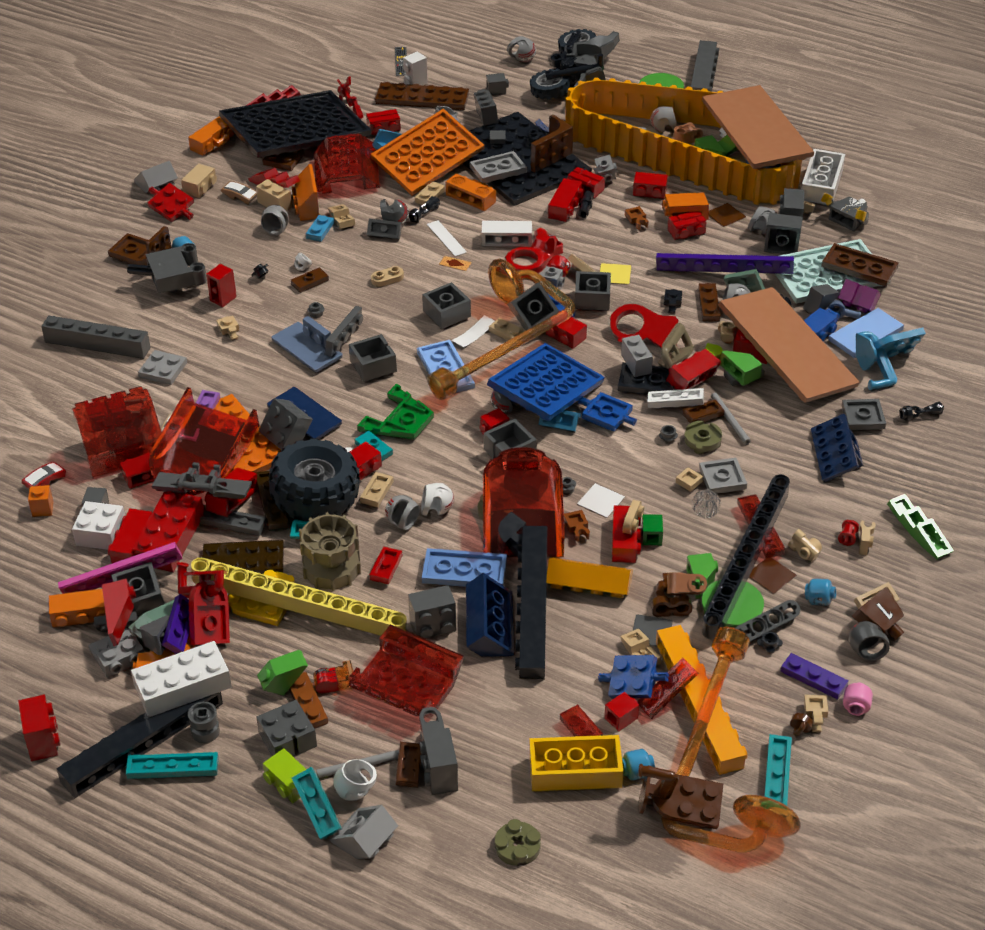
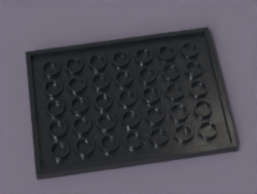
(292, 123)
(526, 185)

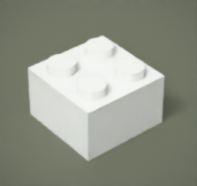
(97, 525)

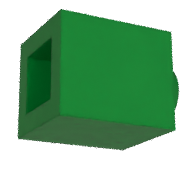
(652, 529)

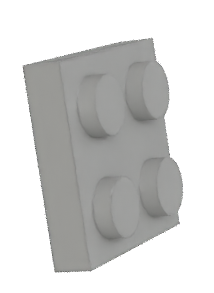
(162, 367)
(723, 475)

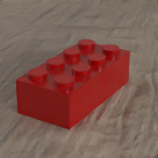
(170, 522)

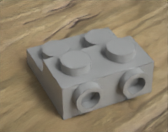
(116, 658)

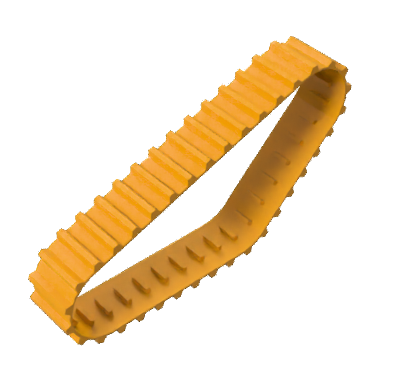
(663, 153)

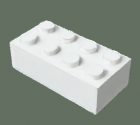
(822, 175)
(181, 678)

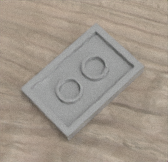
(498, 167)

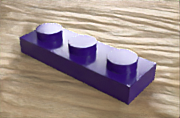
(178, 625)
(814, 676)

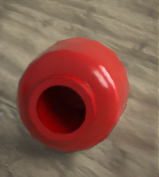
(561, 263)

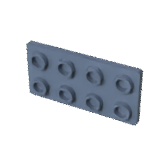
(307, 343)

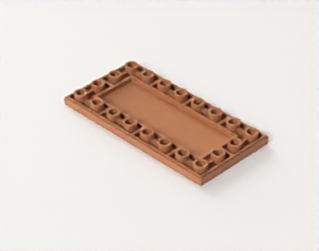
(757, 127)
(788, 344)

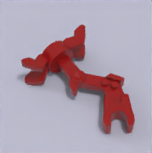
(344, 91)

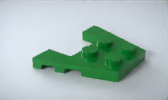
(405, 420)

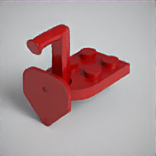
(206, 605)

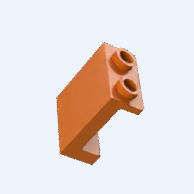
(685, 203)

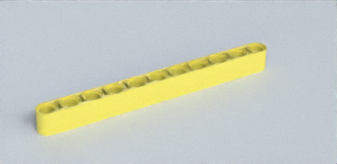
(302, 598)

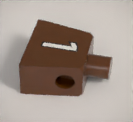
(883, 612)

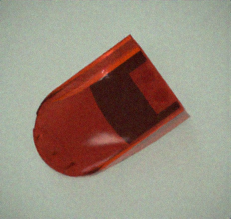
(201, 437)
(530, 487)

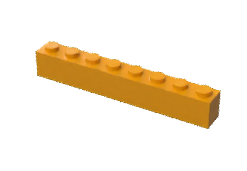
(720, 737)

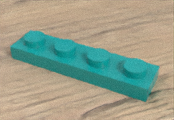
(172, 765)
(778, 768)

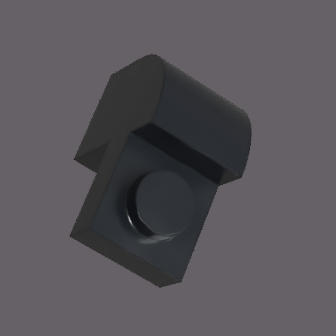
(508, 533)

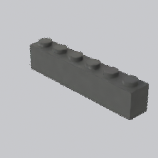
(705, 65)
(96, 337)

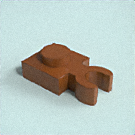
(637, 216)
(577, 523)

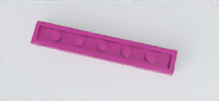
(96, 578)

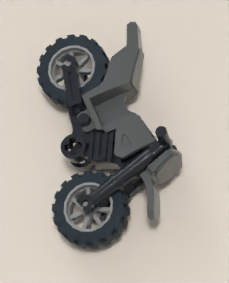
(578, 60)

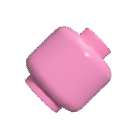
(857, 698)

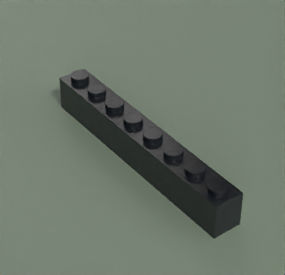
(533, 603)
(134, 738)

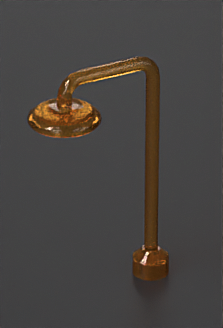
(507, 285)
(758, 813)

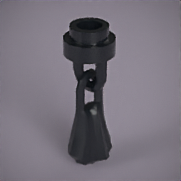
(431, 204)
(907, 414)

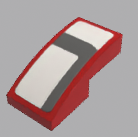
(43, 475)

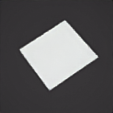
(600, 500)

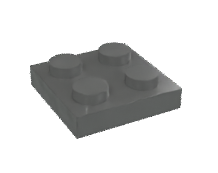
(864, 414)

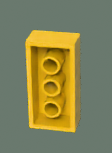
(575, 763)

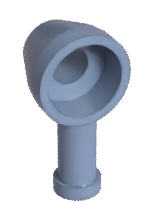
(842, 311)

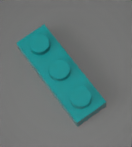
(316, 803)

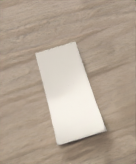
(475, 332)

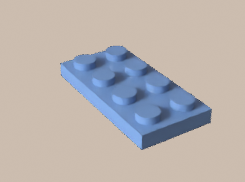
(461, 567)

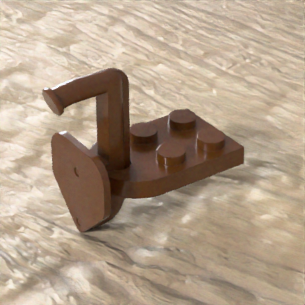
(681, 797)

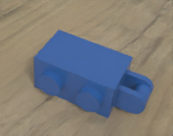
(823, 322)

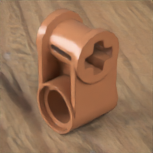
(687, 133)
(681, 584)

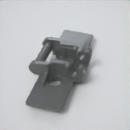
(194, 481)

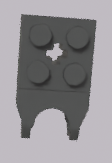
(437, 754)

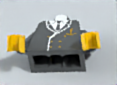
(847, 212)

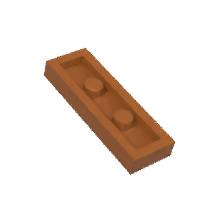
(306, 696)

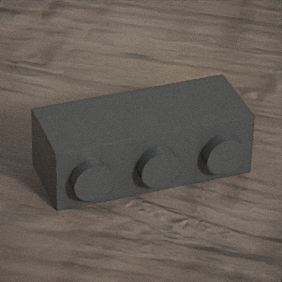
(485, 107)

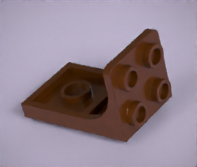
(553, 146)
(133, 248)

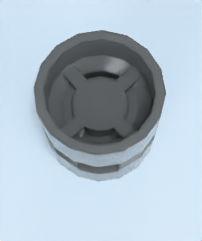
(203, 722)

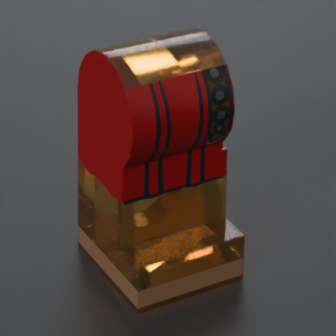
(333, 679)

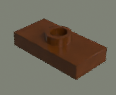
(309, 280)
(705, 412)
(408, 765)

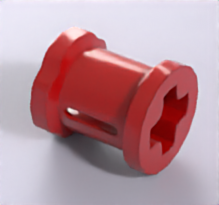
(848, 532)

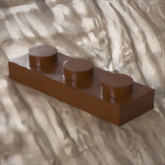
(709, 302)

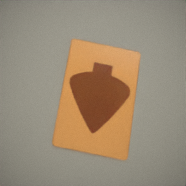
(455, 263)

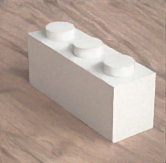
(507, 233)

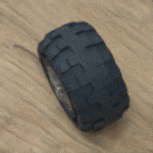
(313, 479)

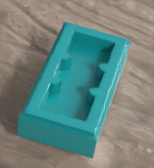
(373, 440)

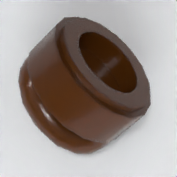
(801, 723)

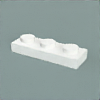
(675, 398)

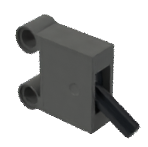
(171, 270)

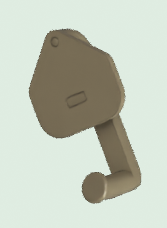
(670, 353)

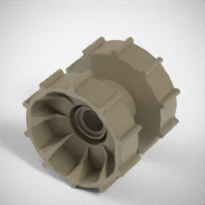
(330, 551)

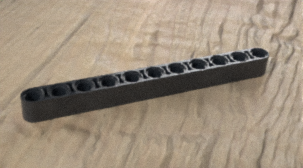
(745, 556)

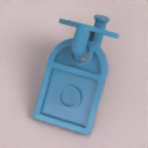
(871, 349)

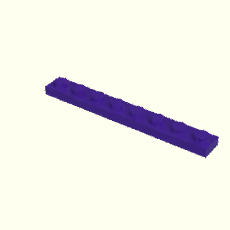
(724, 263)

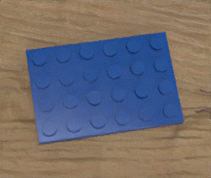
(545, 381)

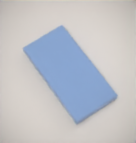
(876, 322)
(444, 355)

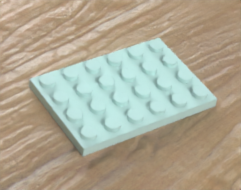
(810, 273)

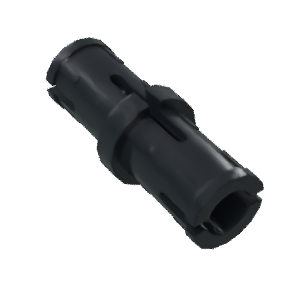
(585, 204)

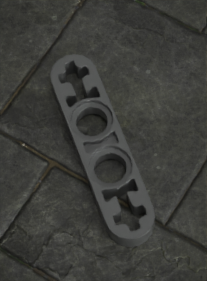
(766, 624)

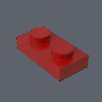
(386, 565)

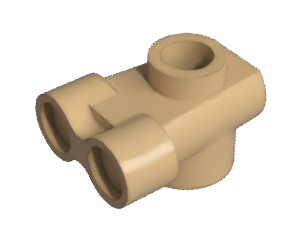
(727, 331)
(806, 547)

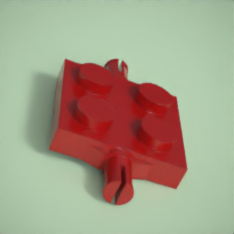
(170, 202)

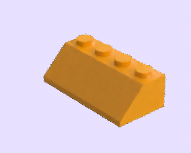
(589, 576)

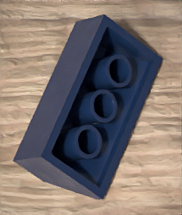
(489, 618)

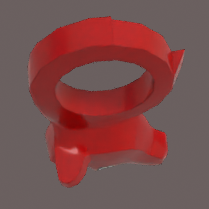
(542, 250)
(655, 326)

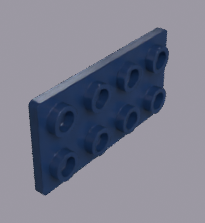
(322, 421)
(836, 448)

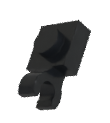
(673, 298)

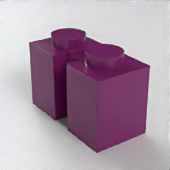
(859, 296)

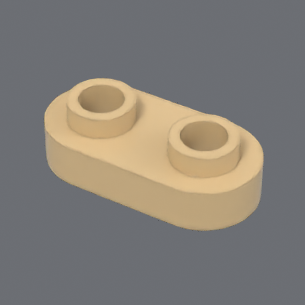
(387, 276)
(631, 520)

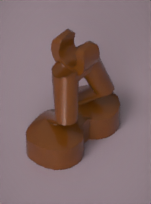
(664, 606)

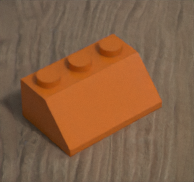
(305, 195)

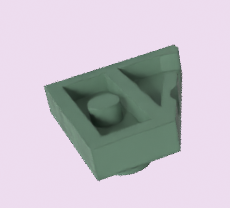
(748, 278)

